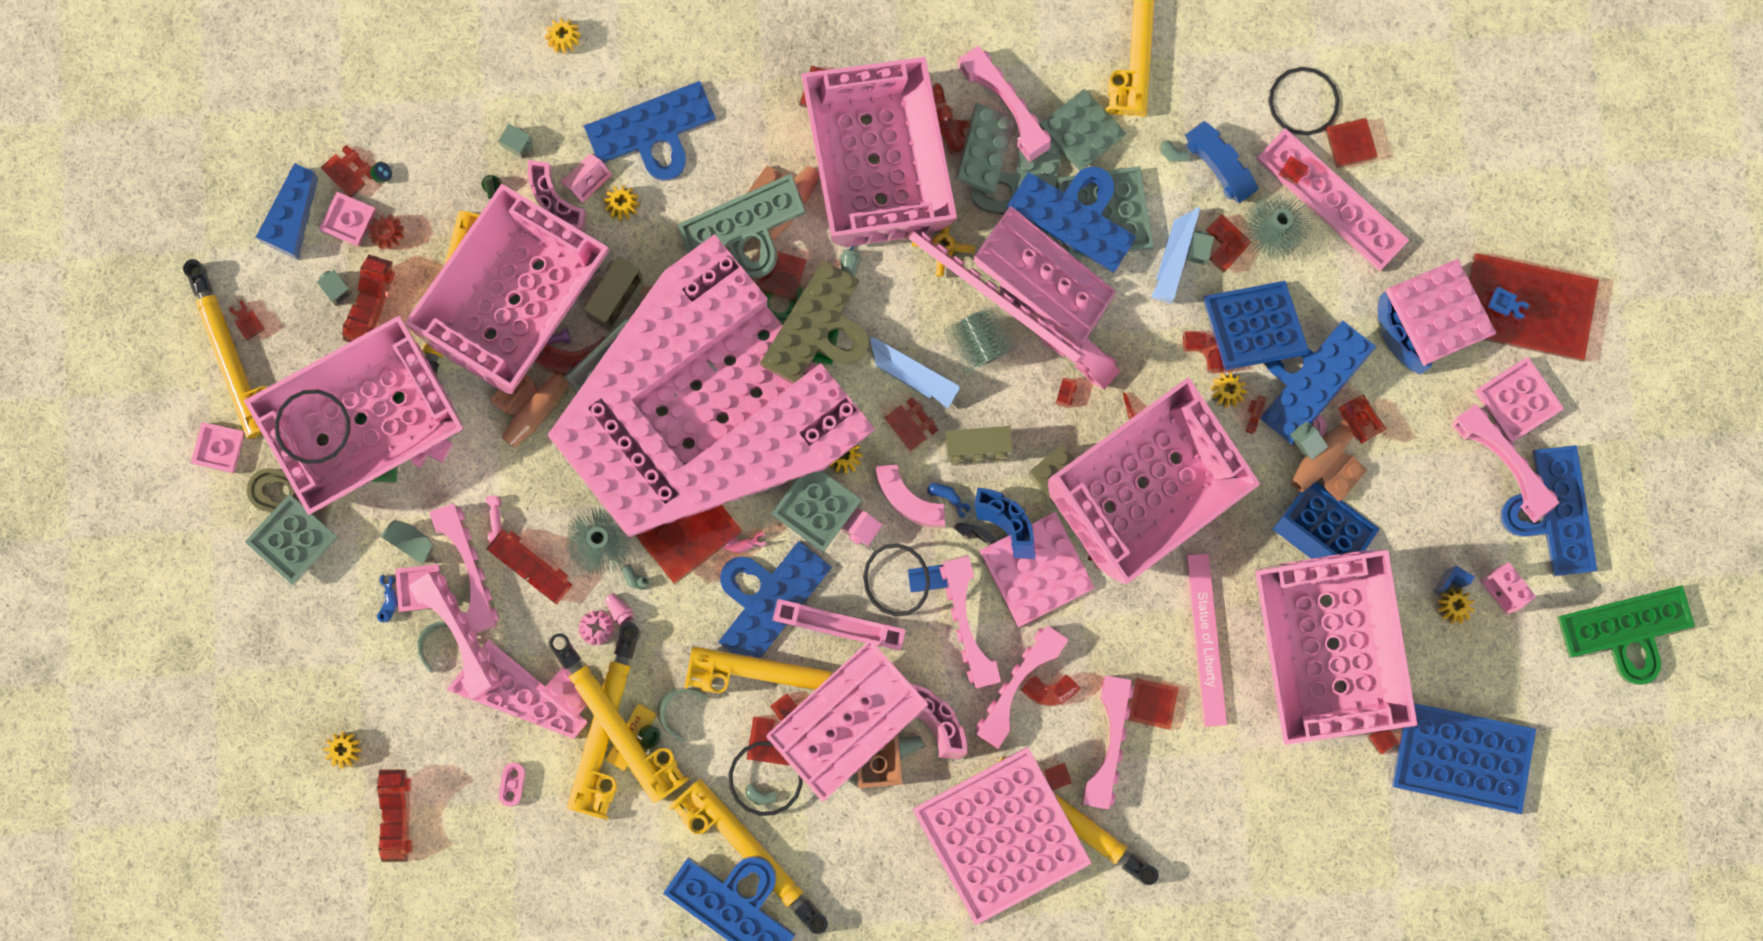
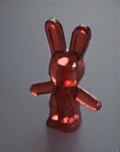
(949, 127)

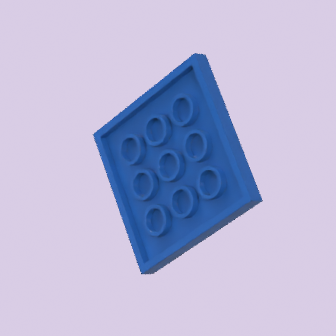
(1255, 325)

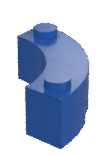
(1222, 160)
(1397, 337)
(1009, 516)

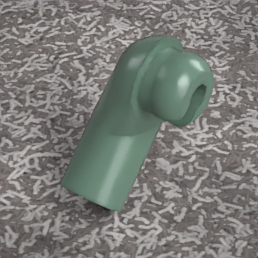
(1172, 154)
(634, 581)
(758, 797)

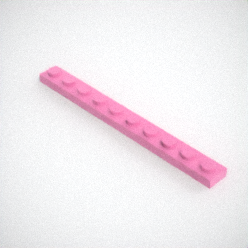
(1004, 300)

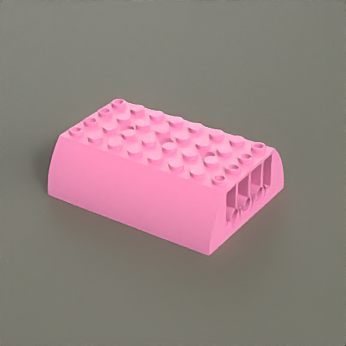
(901, 135)
(492, 267)
(365, 380)
(1176, 496)
(1369, 652)

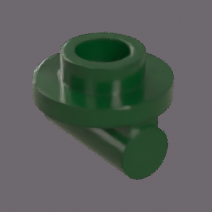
(490, 185)

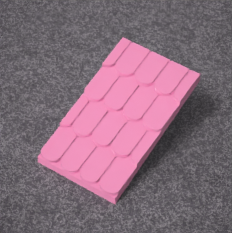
(1044, 276)
(847, 720)

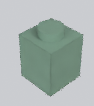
(516, 141)
(1200, 247)
(334, 287)
(1309, 440)

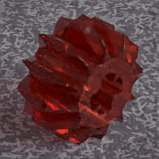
(389, 237)

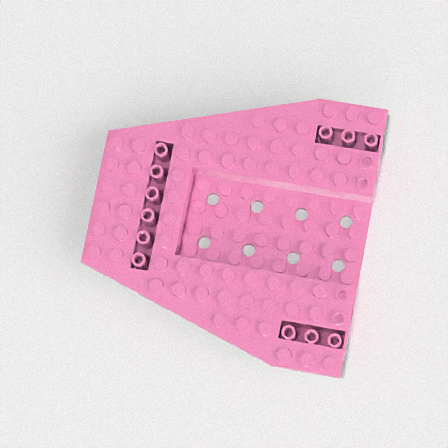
(636, 459)

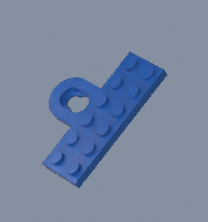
(651, 123)
(1073, 222)
(1317, 381)
(1568, 523)
(791, 581)
(723, 906)

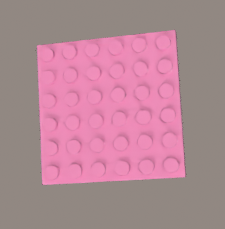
(1001, 835)

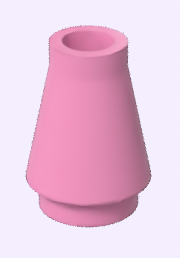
(620, 611)

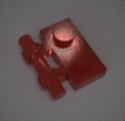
(343, 176)
(905, 426)

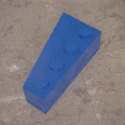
(289, 214)

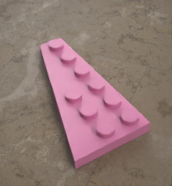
(520, 695)

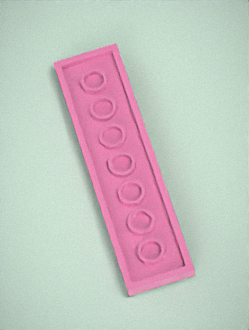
(1335, 201)

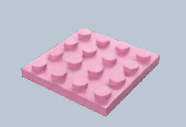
(1440, 312)
(1041, 583)

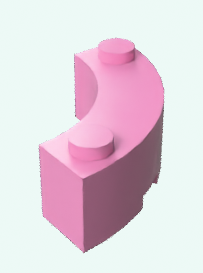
(542, 188)
(1096, 366)
(906, 503)
(861, 527)
(943, 724)

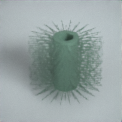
(1275, 225)
(984, 342)
(596, 550)

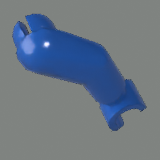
(949, 493)
(390, 604)

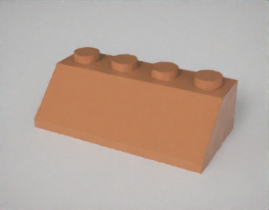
(882, 768)

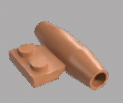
(805, 181)
(529, 406)
(1335, 468)

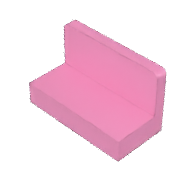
(586, 177)

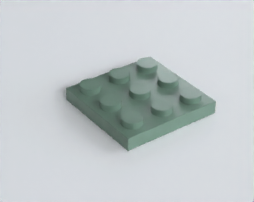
(1082, 130)
(816, 508)
(291, 539)

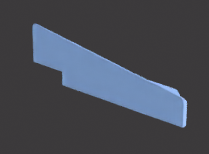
(1175, 256)
(913, 373)

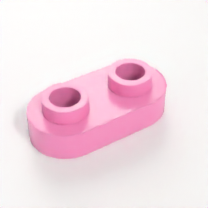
(511, 784)

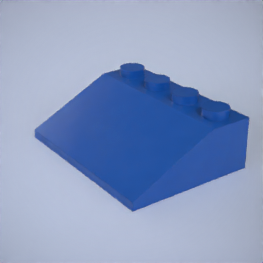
(1323, 525)

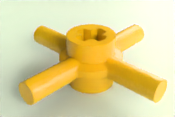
(951, 245)

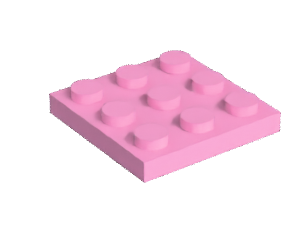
(1518, 400)

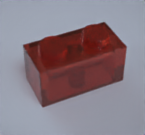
(1065, 392)

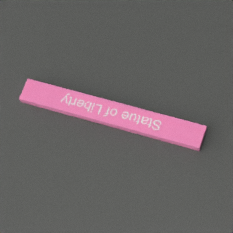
(1206, 640)

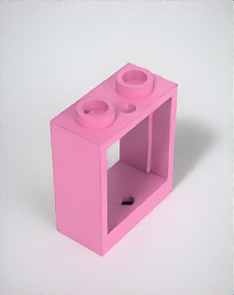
(1512, 588)

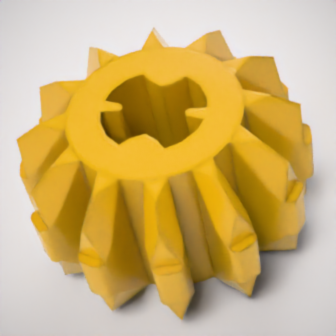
(555, 32)
(626, 208)
(1230, 382)
(852, 459)
(1459, 614)
(337, 756)

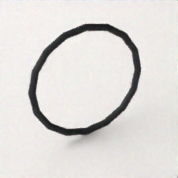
(1306, 70)
(312, 461)
(927, 578)
(746, 808)

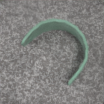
(408, 540)
(423, 636)
(663, 703)

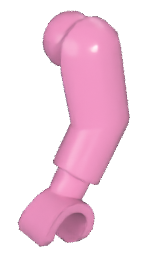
(495, 517)
(740, 546)

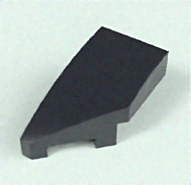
(967, 529)

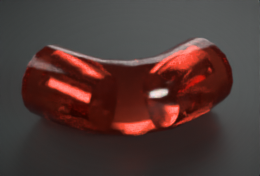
(1205, 344)
(1050, 694)

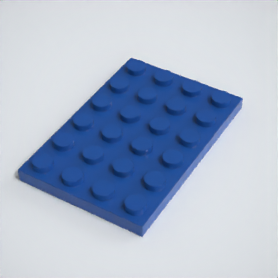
(1465, 759)

